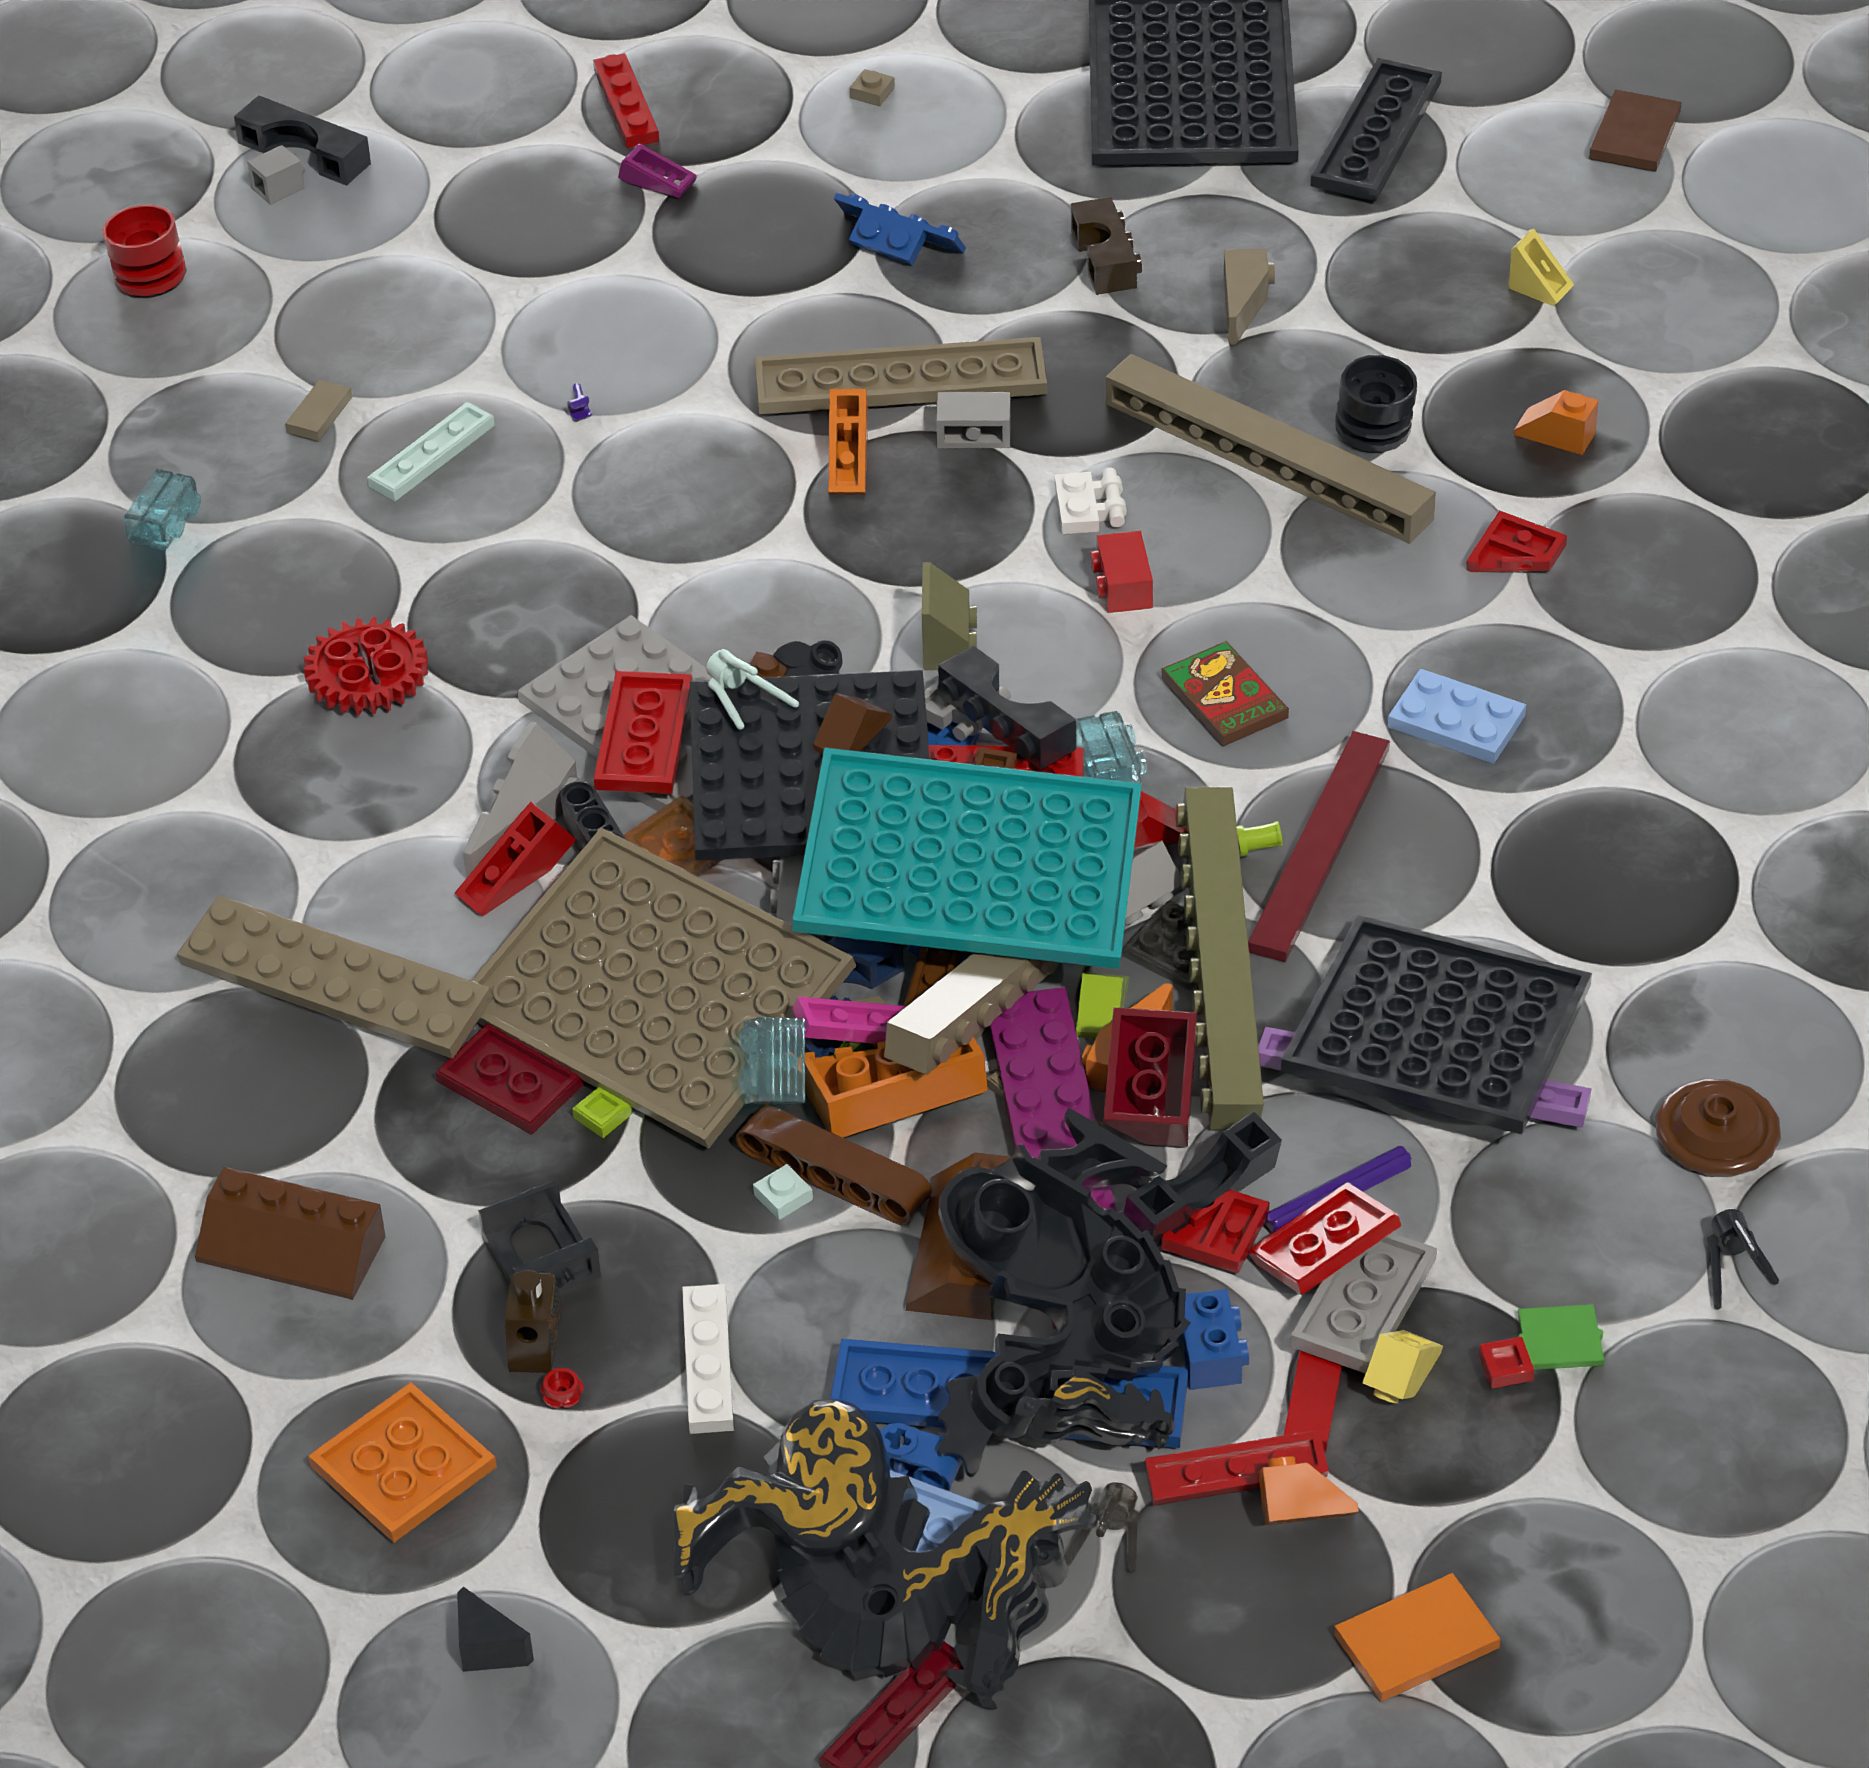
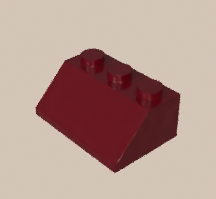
(1151, 1075)

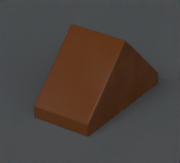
(850, 724)

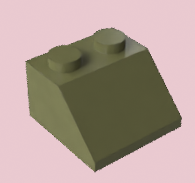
(945, 617)

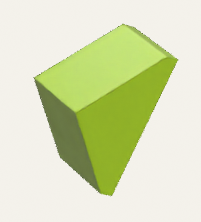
(1097, 998)

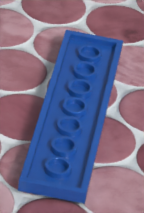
(910, 1381)

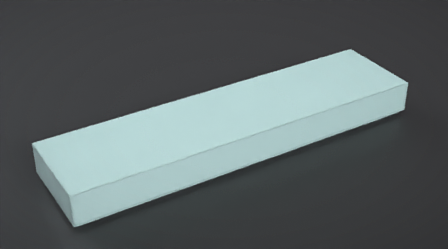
(431, 451)

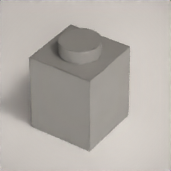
(276, 174)

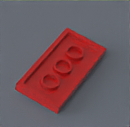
(643, 732)

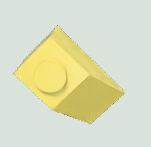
(1400, 1365)

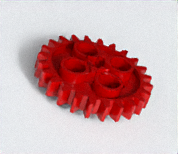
(343, 677)

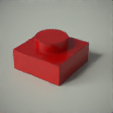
(1506, 1362)

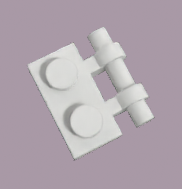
(1077, 501)

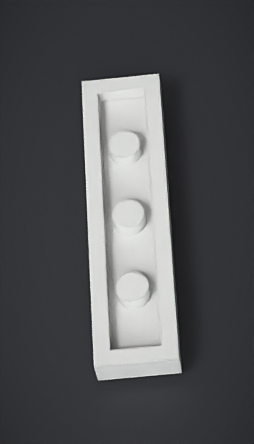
(707, 1359)

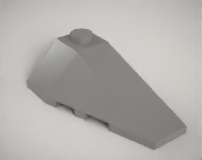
(536, 775)

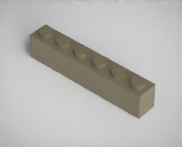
(960, 1008)

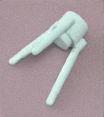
(731, 673)

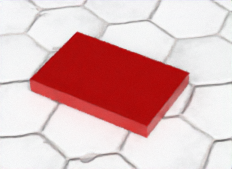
(1324, 1238)

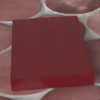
(509, 1079)

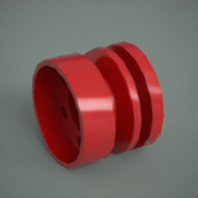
(144, 250)

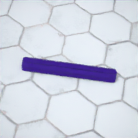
(1361, 1177)

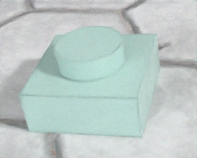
(783, 1192)

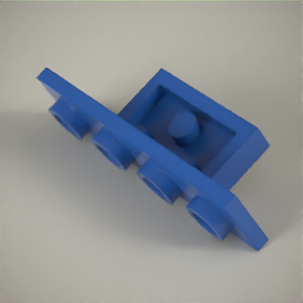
(892, 234)

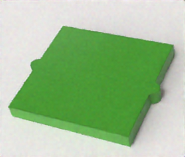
(1561, 1336)

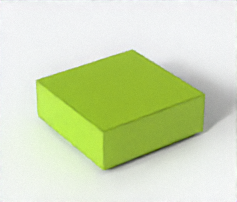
(601, 1112)

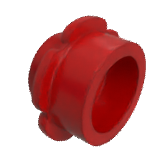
(561, 1380)

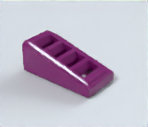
(647, 168)

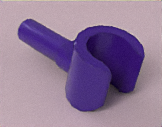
(579, 407)

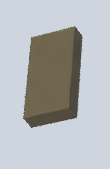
(318, 410)

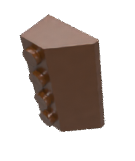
(289, 1233)
(939, 1276)

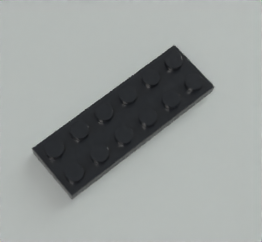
(1376, 129)

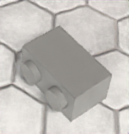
(973, 419)

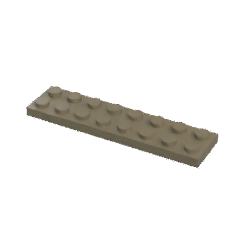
(900, 373)
(335, 976)

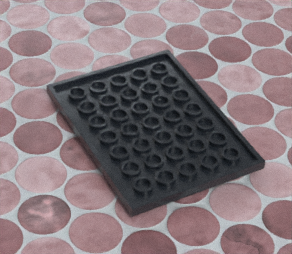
(1191, 82)

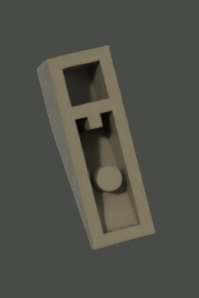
(1245, 287)

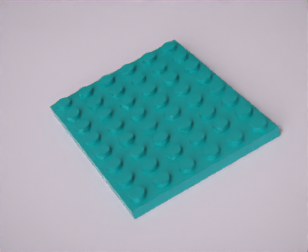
(969, 858)

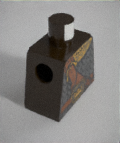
(534, 1304)

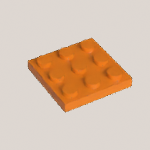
(402, 1462)

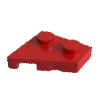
(1221, 1231)

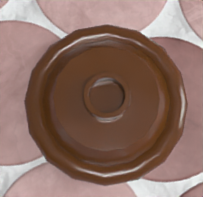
(1718, 1127)

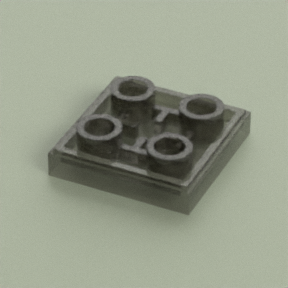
(1163, 945)

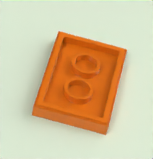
(1416, 1637)

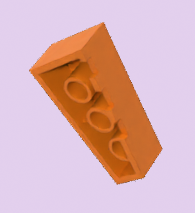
(868, 1090)

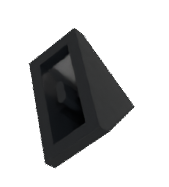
(489, 1637)

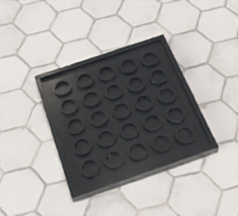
(761, 781)
(1437, 1024)

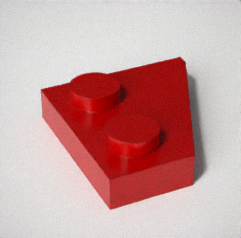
(1516, 546)

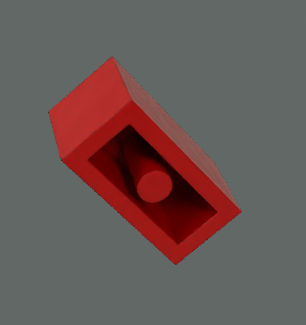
(1123, 572)

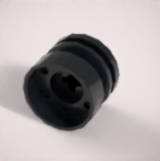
(1376, 403)

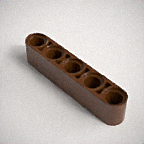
(834, 1164)

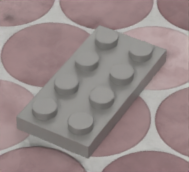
(1363, 1301)

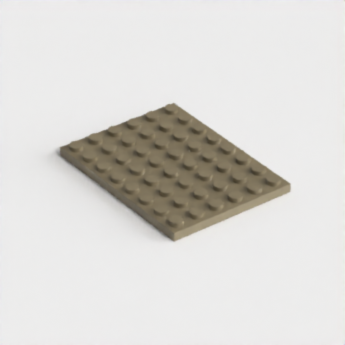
(649, 980)

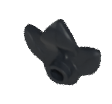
(806, 659)

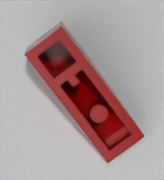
(516, 860)

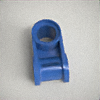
(919, 1455)

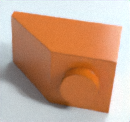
(1561, 422)
(1300, 1494)

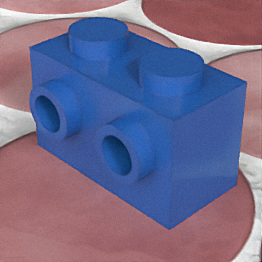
(1212, 1342)

